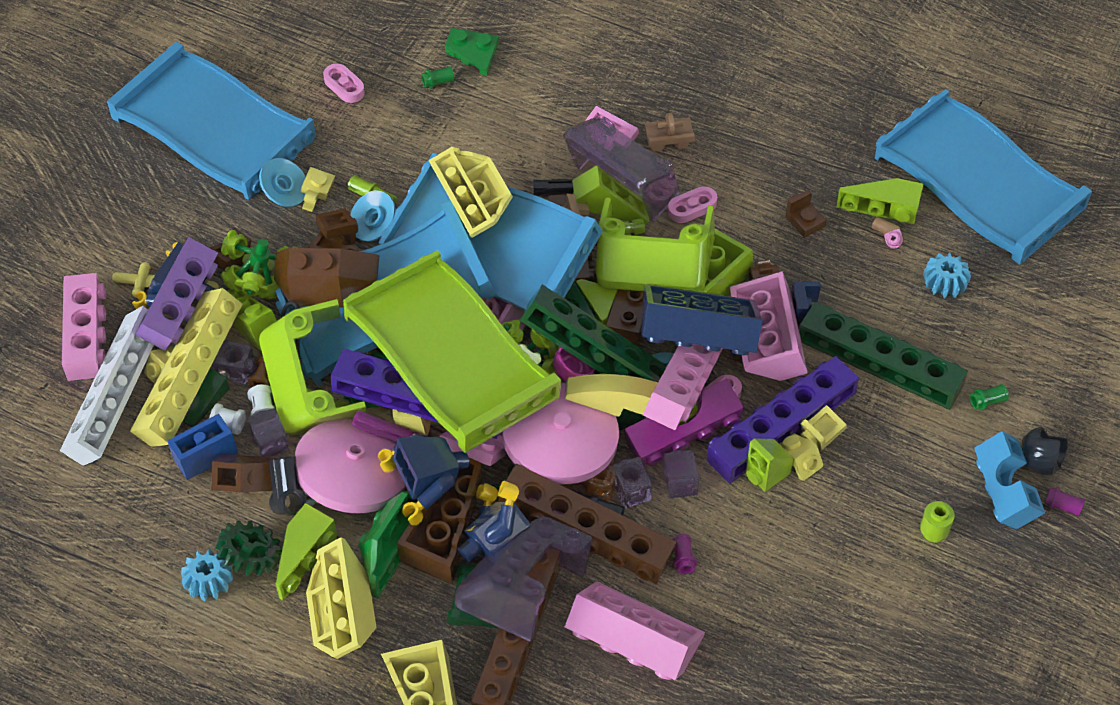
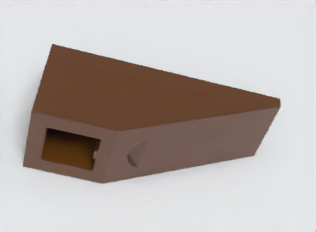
(241, 473)

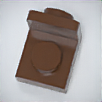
(804, 215)
(337, 224)

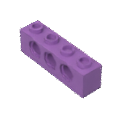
(157, 328)

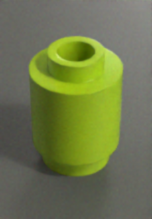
(937, 521)

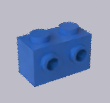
(200, 445)

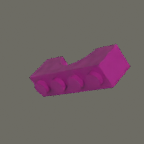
(653, 440)

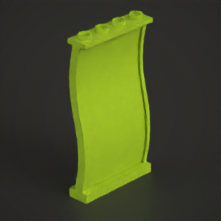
(451, 350)

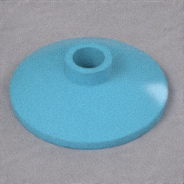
(282, 182)
(373, 214)

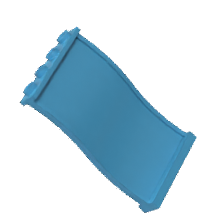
(210, 118)
(982, 175)
(442, 233)
(526, 247)

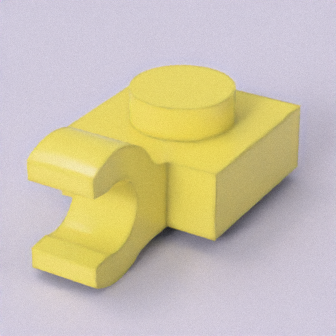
(316, 186)

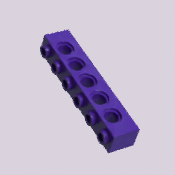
(838, 385)
(376, 388)

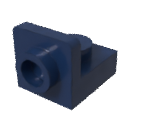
(803, 295)

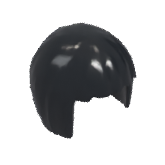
(1043, 452)

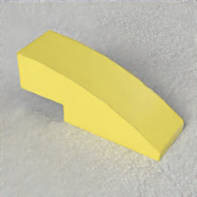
(610, 392)

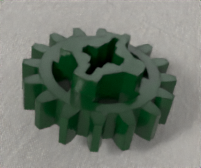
(248, 548)

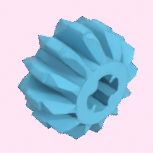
(946, 275)
(206, 575)

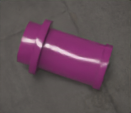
(1064, 501)
(684, 562)

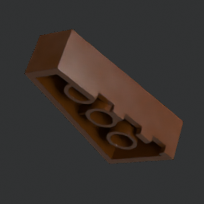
(436, 539)

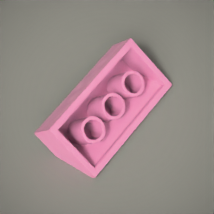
(779, 345)
(633, 630)

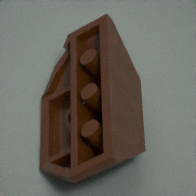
(323, 274)

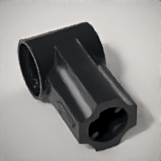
(285, 484)

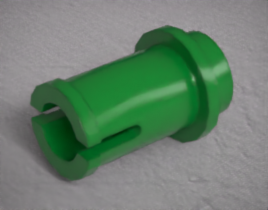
(437, 77)
(982, 398)

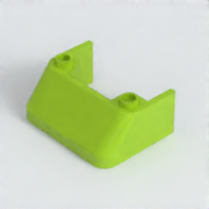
(633, 261)
(294, 405)

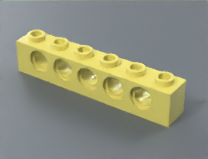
(186, 367)

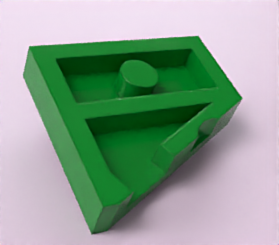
(472, 48)

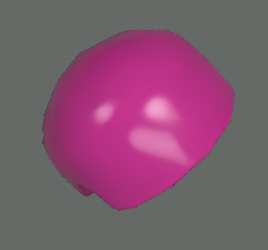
(568, 365)

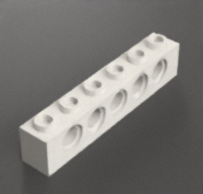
(108, 392)

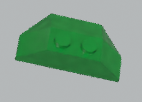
(379, 545)

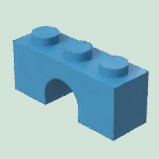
(998, 462)

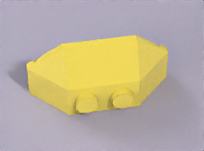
(472, 187)
(339, 601)

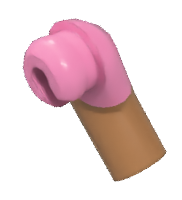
(891, 232)

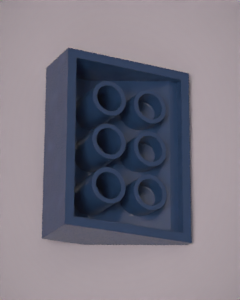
(700, 319)

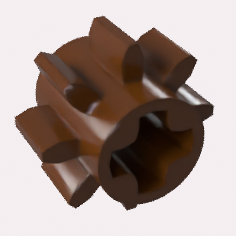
(762, 269)

